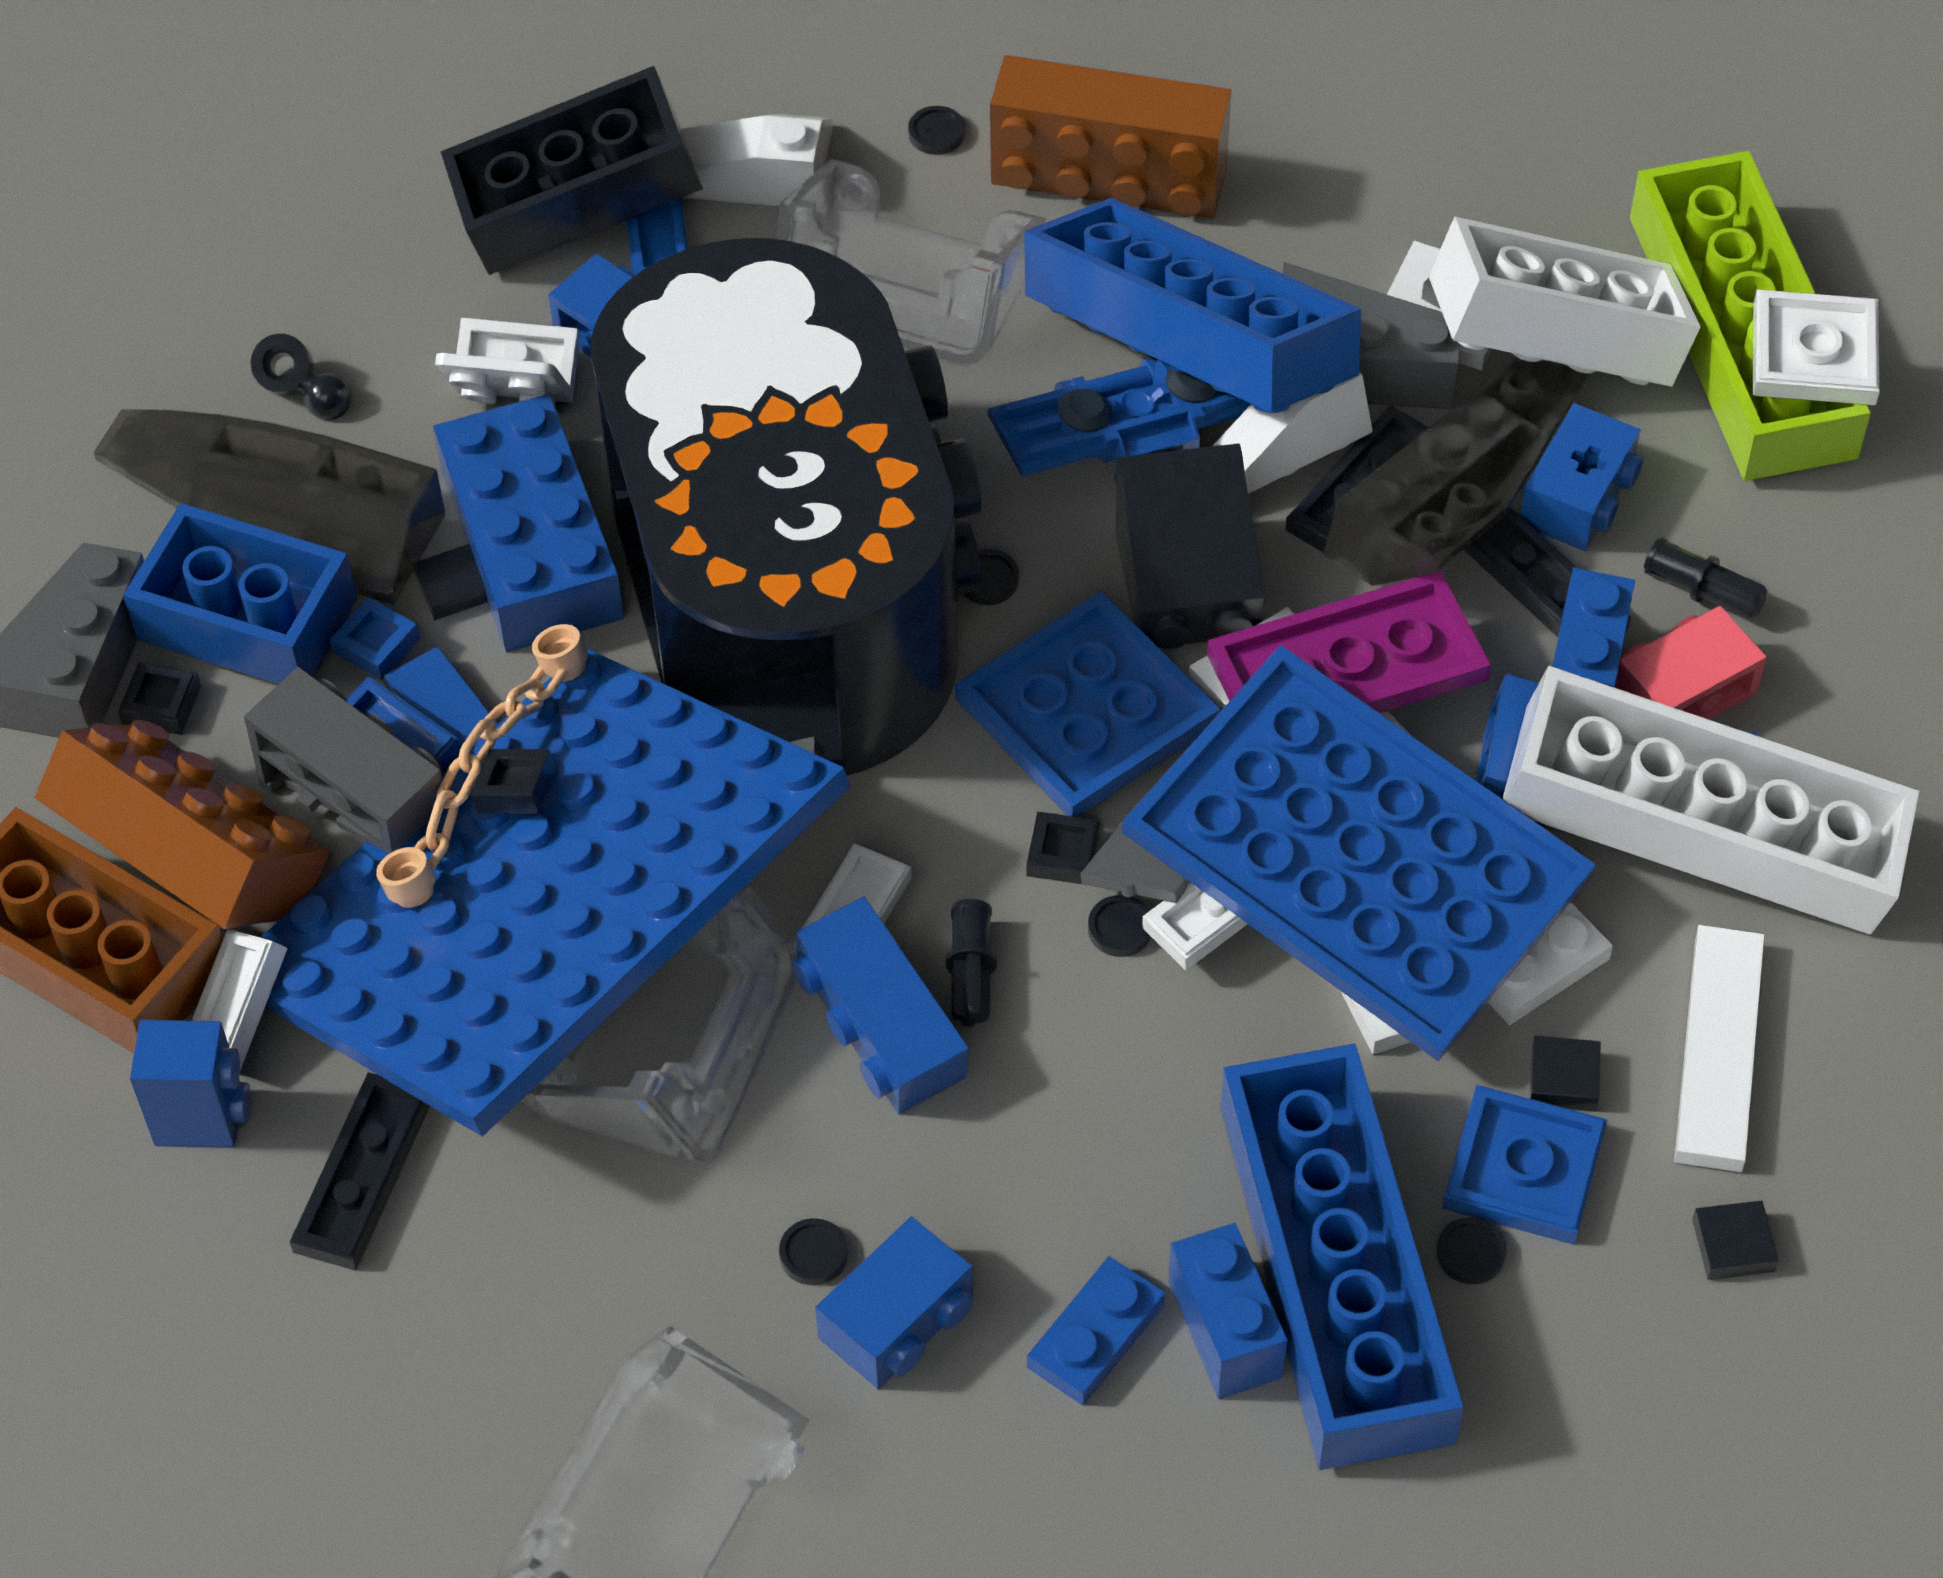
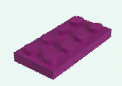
(1377, 645)

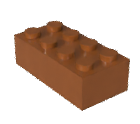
(1109, 136)
(182, 822)
(96, 934)

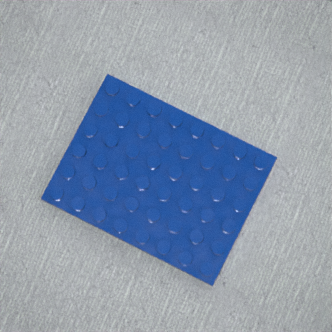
(550, 912)

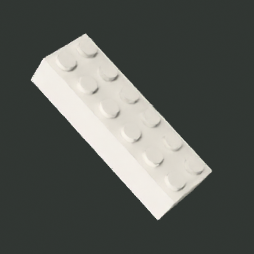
(1711, 800)

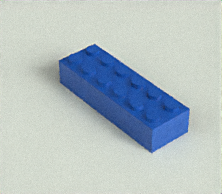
(1193, 304)
(1340, 1258)

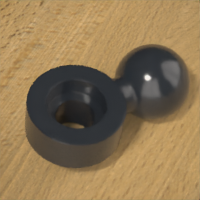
(325, 394)

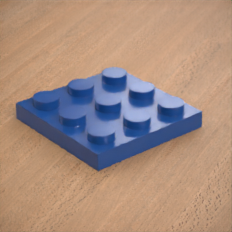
(1086, 704)

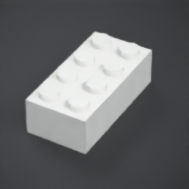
(1563, 302)

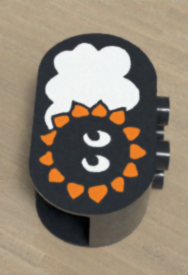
(787, 494)

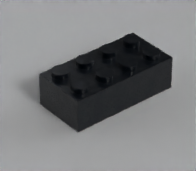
(570, 170)

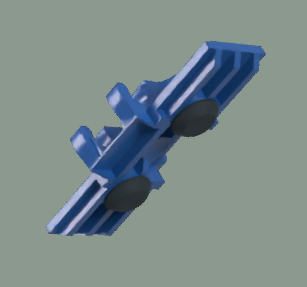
(1111, 417)

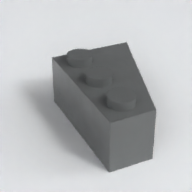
(1403, 345)
(69, 645)
(341, 760)

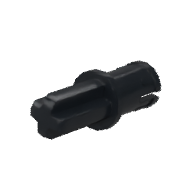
(1705, 578)
(971, 961)

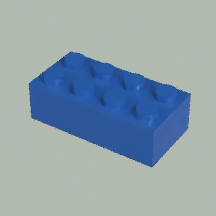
(528, 521)

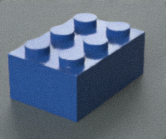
(240, 595)

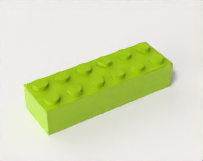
(1724, 245)

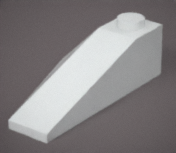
(757, 157)

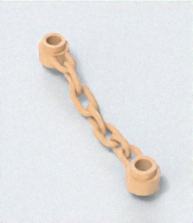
(406, 872)

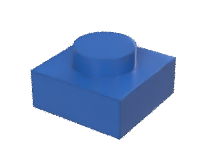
(374, 638)

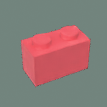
(1696, 667)

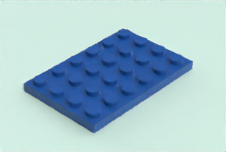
(1359, 851)

